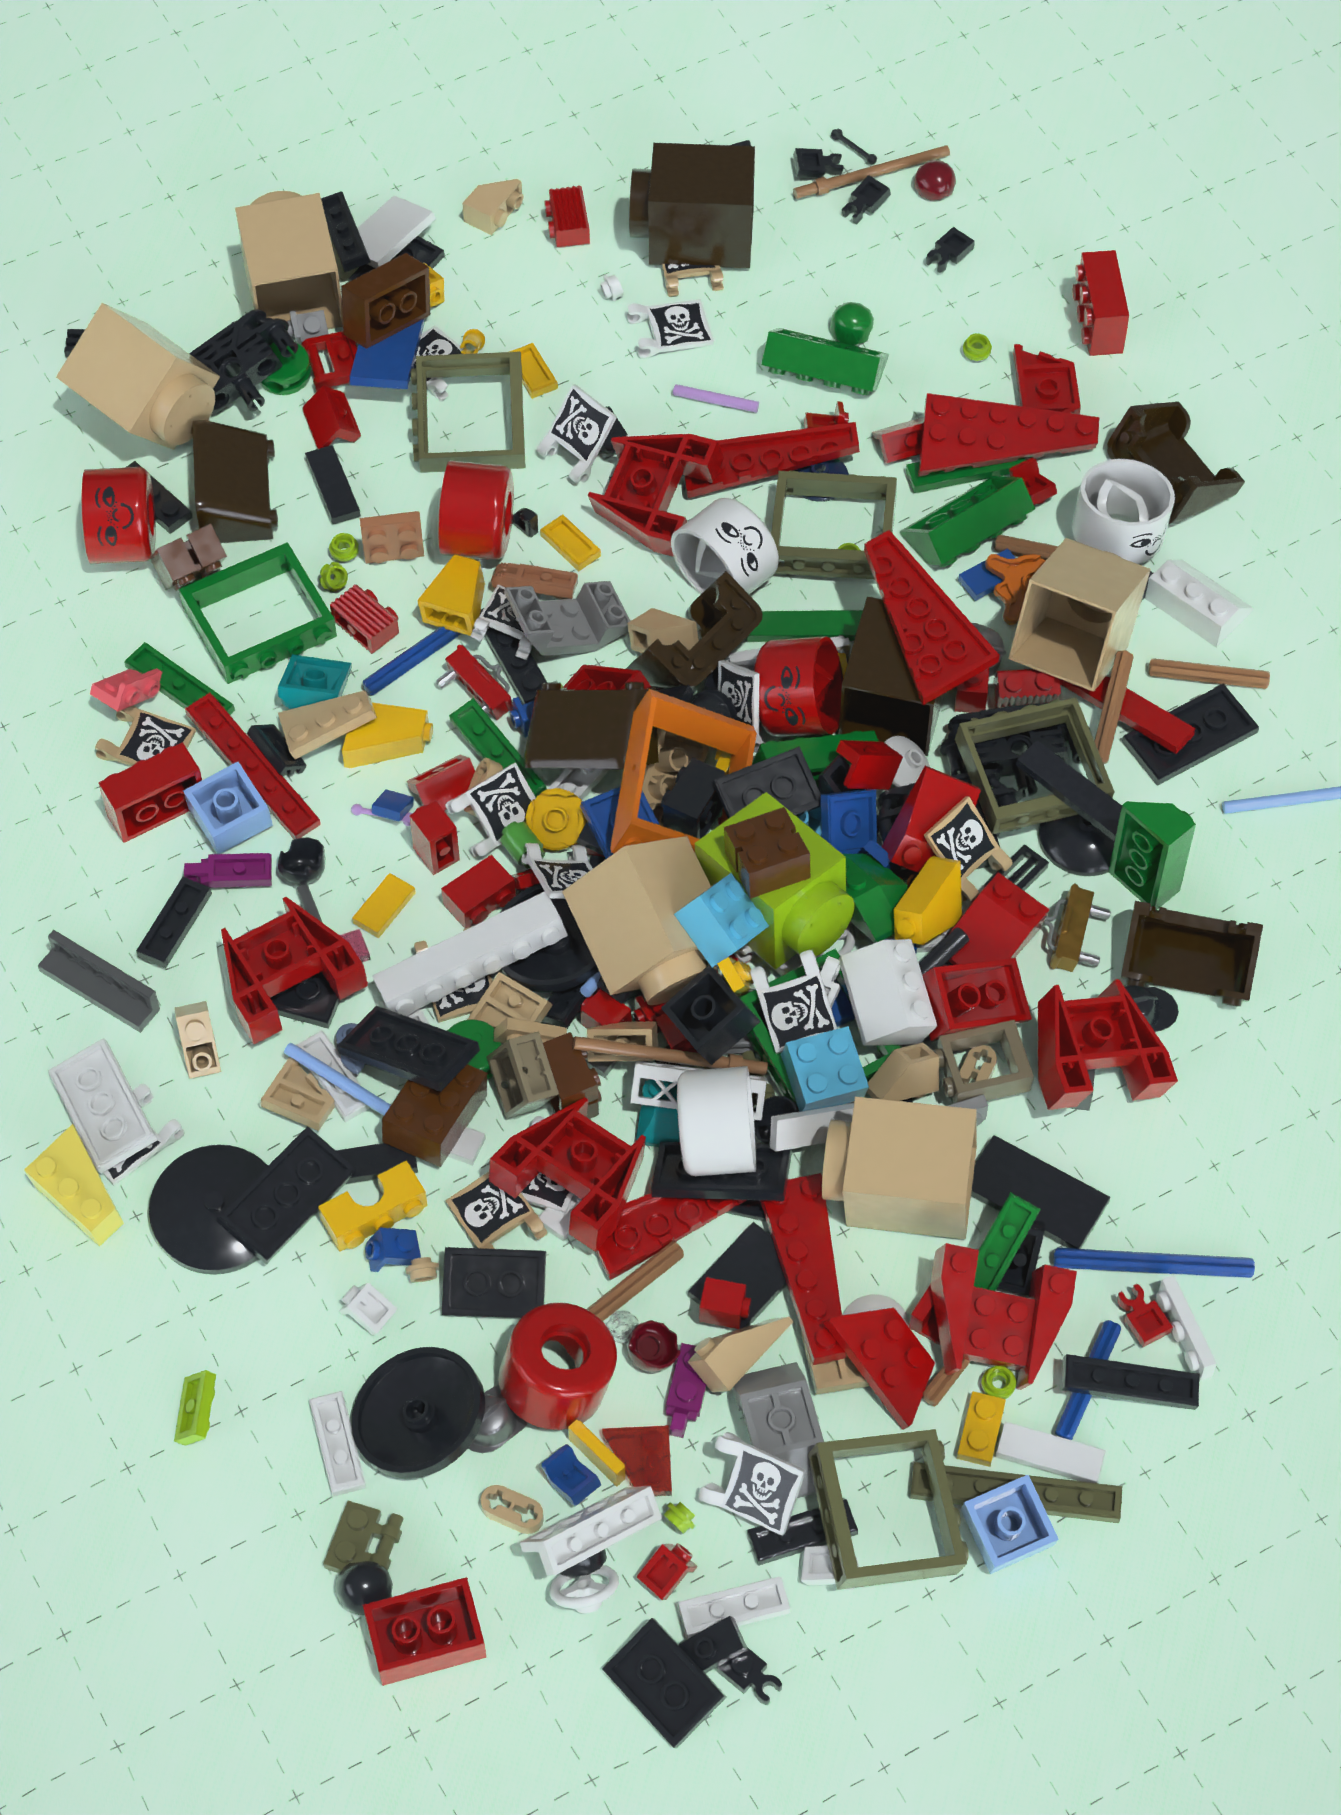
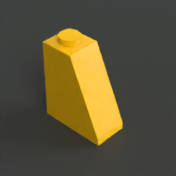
(454, 596)
(390, 736)
(930, 902)

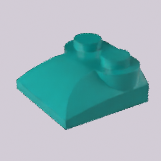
(312, 680)
(658, 1122)

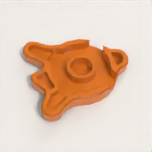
(1015, 577)

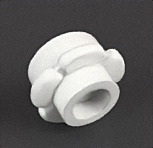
(611, 287)

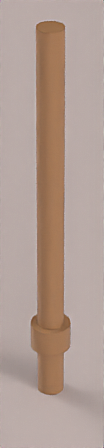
(822, 185)
(666, 1055)

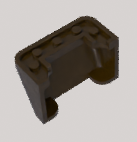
(1156, 437)
(233, 481)
(724, 619)
(584, 727)
(1191, 953)

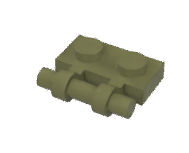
(355, 1535)

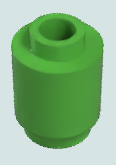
(514, 840)

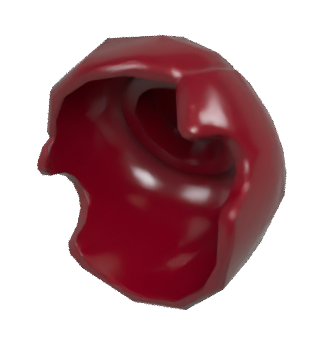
(935, 180)
(653, 1346)

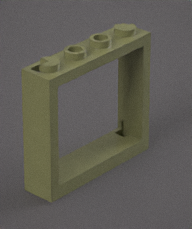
(468, 365)
(822, 560)
(1027, 719)
(835, 1521)

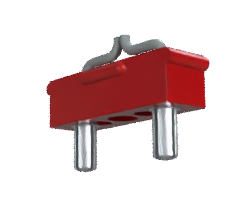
(478, 681)

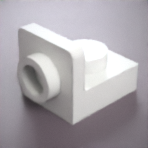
(367, 1307)
(818, 1567)

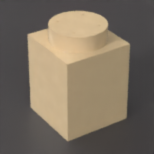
(290, 256)
(139, 378)
(1078, 613)
(630, 921)
(903, 1166)

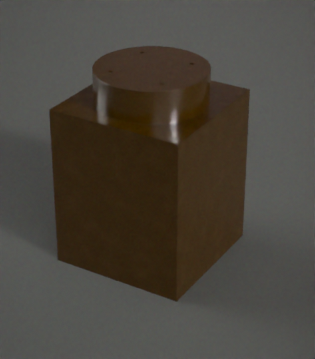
(695, 204)
(879, 686)

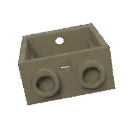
(1007, 1034)
(526, 1071)

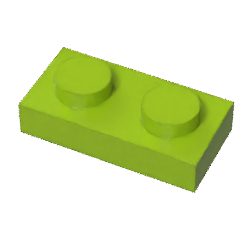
(195, 1408)

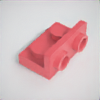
(127, 688)

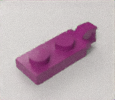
(232, 870)
(685, 1393)

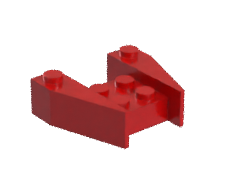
(647, 480)
(281, 957)
(1096, 1036)
(579, 1159)
(993, 1324)

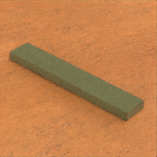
(1058, 1496)

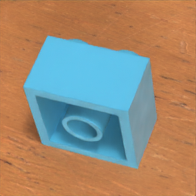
(721, 920)
(824, 1070)

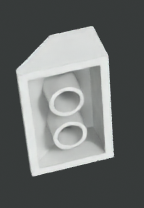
(1196, 601)
(888, 993)

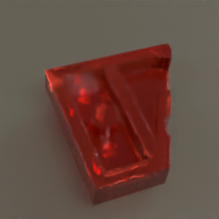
(645, 1455)

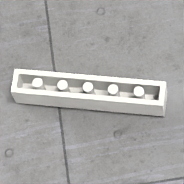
(470, 955)

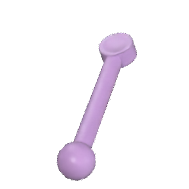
(357, 810)

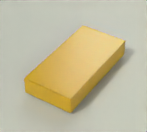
(535, 372)
(570, 542)
(384, 905)
(597, 1452)

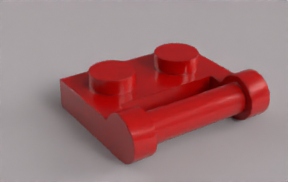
(341, 355)

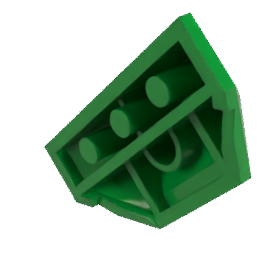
(874, 894)

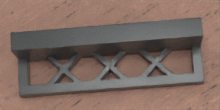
(99, 982)

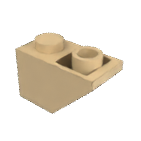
(492, 204)
(663, 626)
(197, 1039)
(906, 1074)

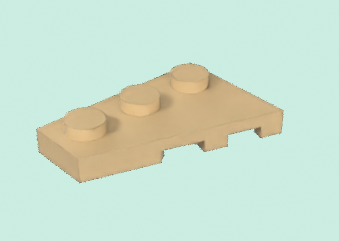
(324, 721)

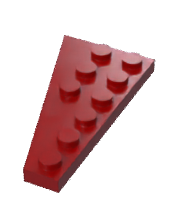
(987, 433)
(931, 630)

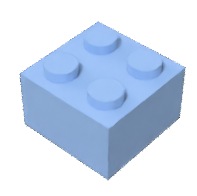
(228, 808)
(1009, 1524)

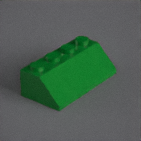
(824, 359)
(969, 520)
(1152, 850)

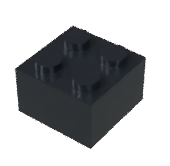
(693, 802)
(710, 1014)

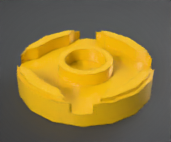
(556, 818)

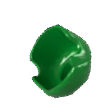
(851, 323)

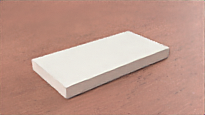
(102, 1105)

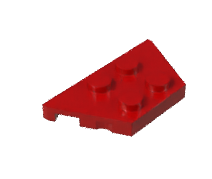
(1046, 381)
(886, 1357)

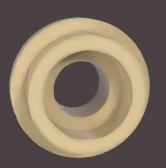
(422, 1270)

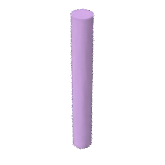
(716, 398)

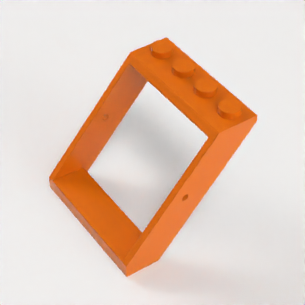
(686, 721)

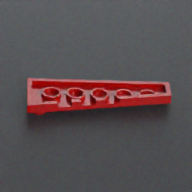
(767, 454)
(652, 1224)
(807, 1260)

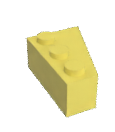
(74, 1185)

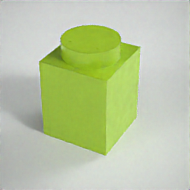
(798, 915)

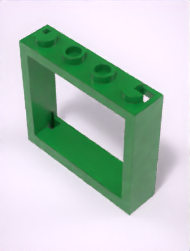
(242, 577)
(763, 1044)

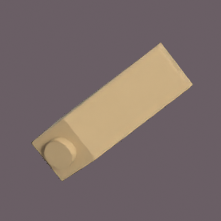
(729, 1356)

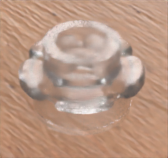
(620, 1318)

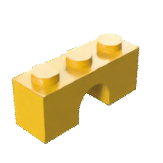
(353, 1223)

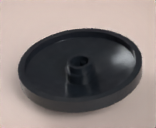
(556, 965)
(191, 1198)
(418, 1412)

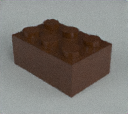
(386, 300)
(432, 1121)

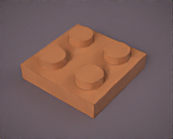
(392, 537)

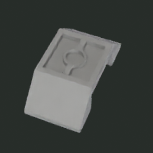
(570, 624)
(781, 1416)

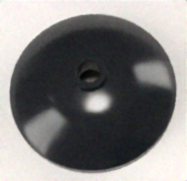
(1076, 846)

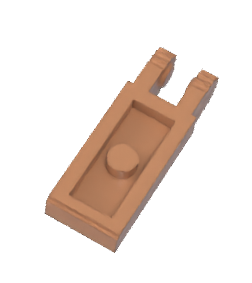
(543, 580)

